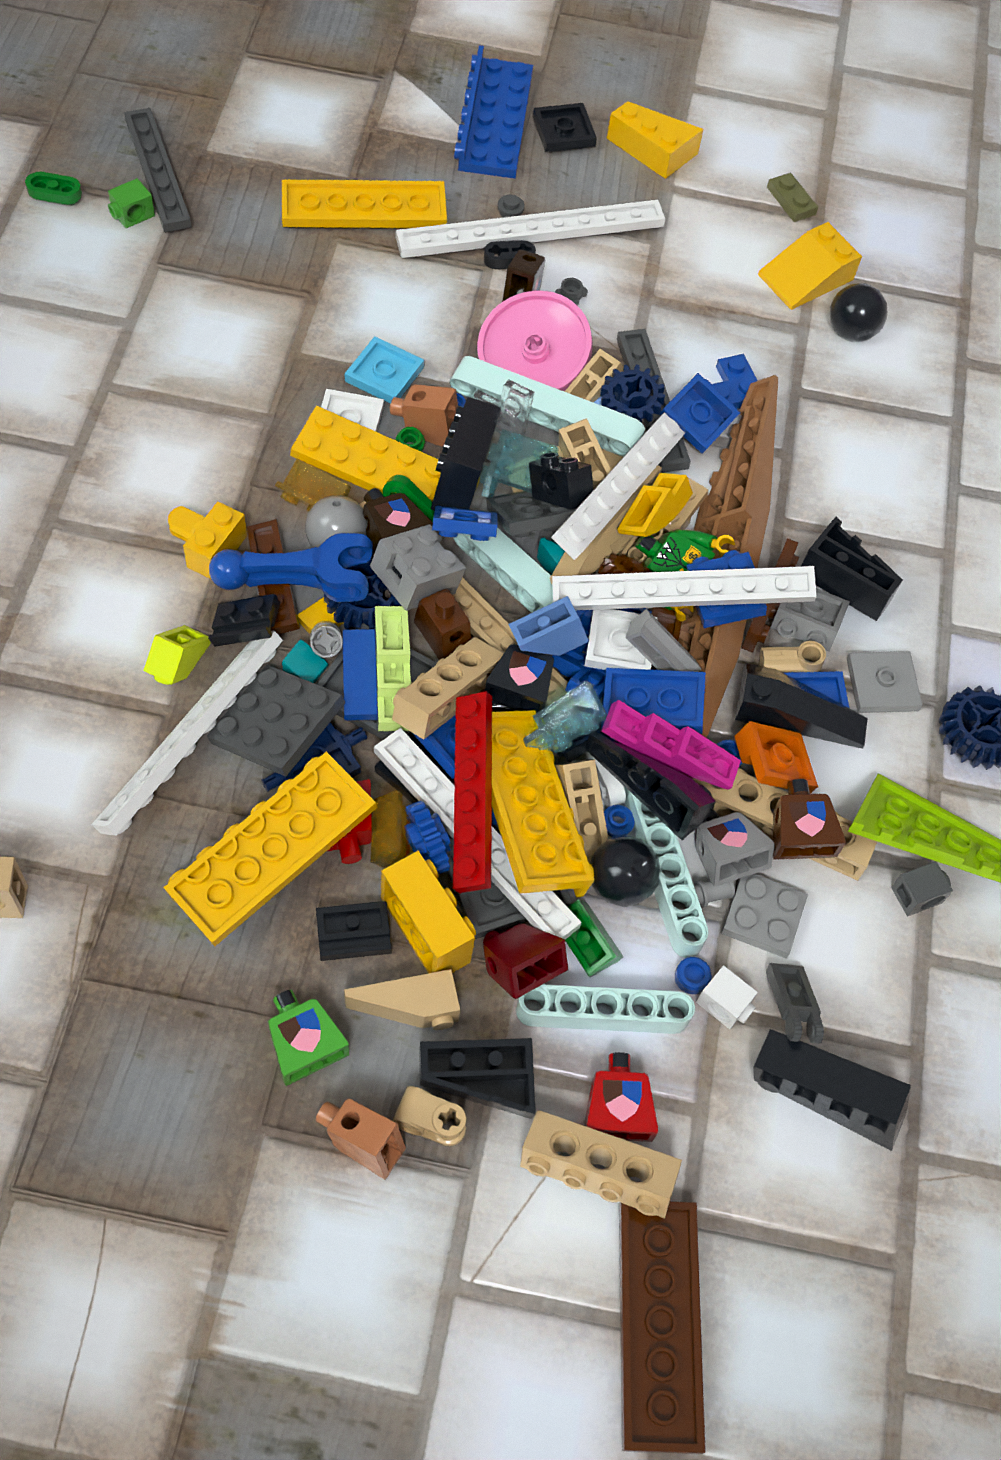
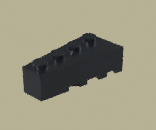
(465, 453)
(834, 1087)

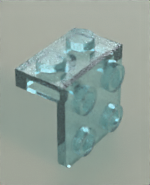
(511, 462)
(567, 719)

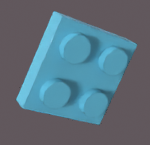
(384, 370)

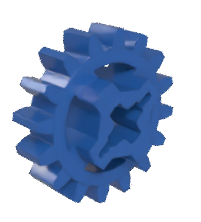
(427, 835)

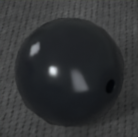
(858, 312)
(625, 871)

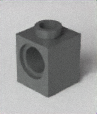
(922, 888)

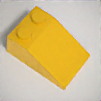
(811, 266)

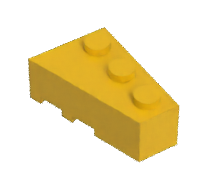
(654, 138)

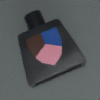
(521, 679)

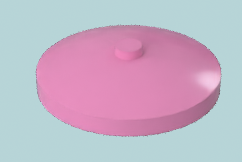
(537, 338)

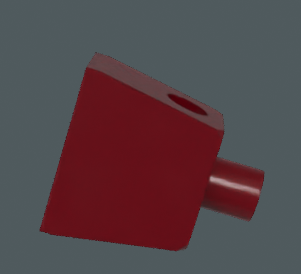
(524, 958)

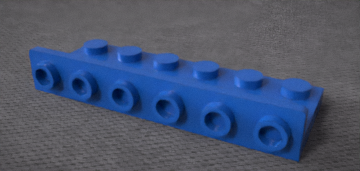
(493, 116)

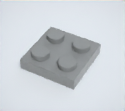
(765, 914)

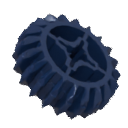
(362, 611)
(973, 726)

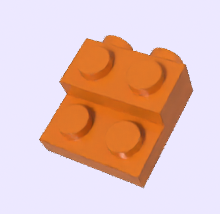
(775, 755)

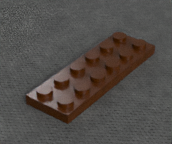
(661, 1331)

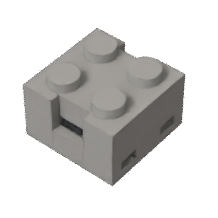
(416, 566)

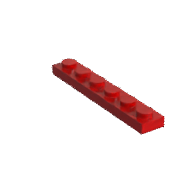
(473, 793)

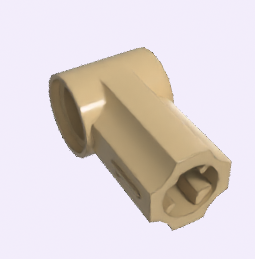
(792, 658)

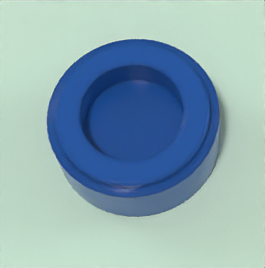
(692, 975)

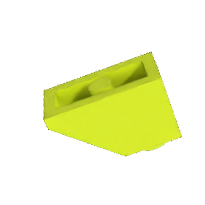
(175, 654)

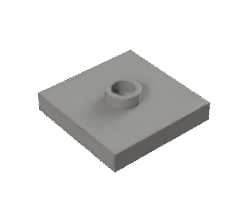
(884, 682)

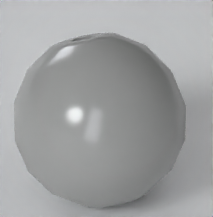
(334, 516)

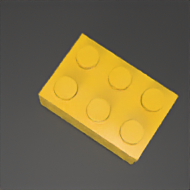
(427, 914)

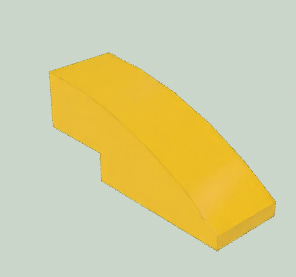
(656, 505)

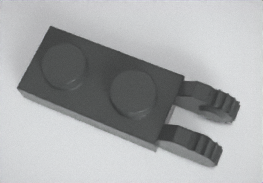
(795, 1001)

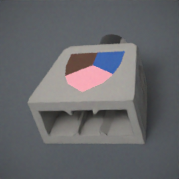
(732, 847)

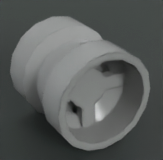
(328, 644)

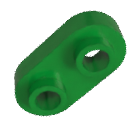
(53, 188)
(404, 485)

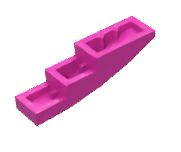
(678, 749)

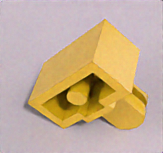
(207, 535)

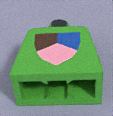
(304, 1037)

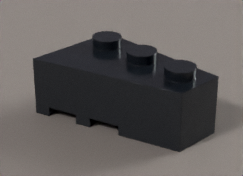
(851, 572)
(482, 1071)

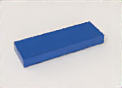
(359, 675)

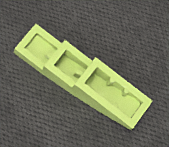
(391, 661)

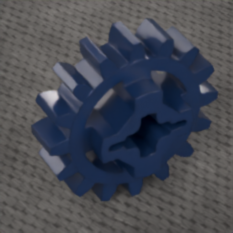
(633, 393)

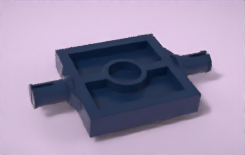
(335, 744)

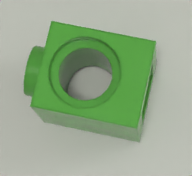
(131, 203)

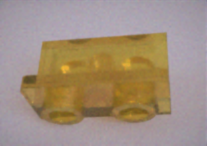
(309, 485)
(388, 830)

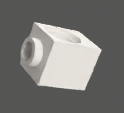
(728, 998)

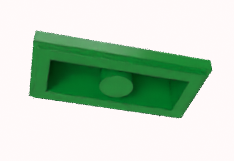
(591, 941)

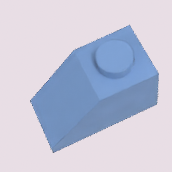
(550, 629)

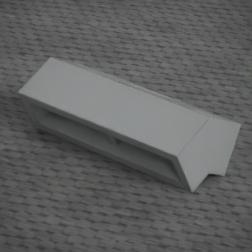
(659, 645)

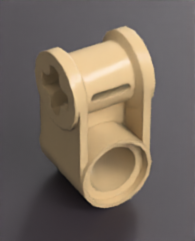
(425, 1114)

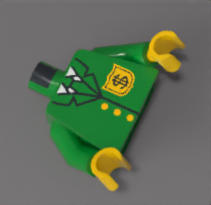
(677, 550)

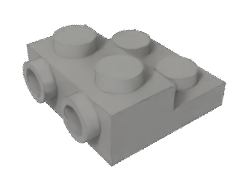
(812, 620)

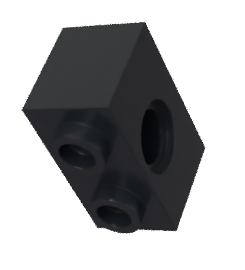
(560, 480)

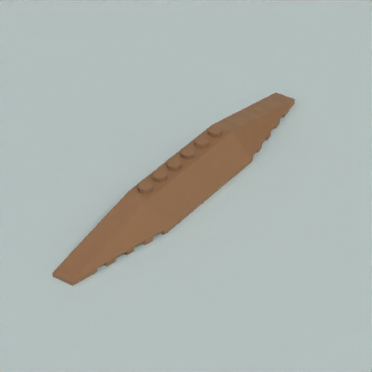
(736, 508)

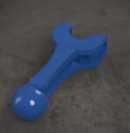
(315, 567)

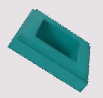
(549, 554)
(304, 662)

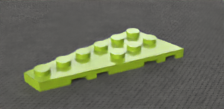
(925, 829)

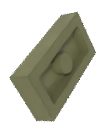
(792, 197)

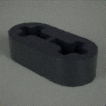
(506, 252)

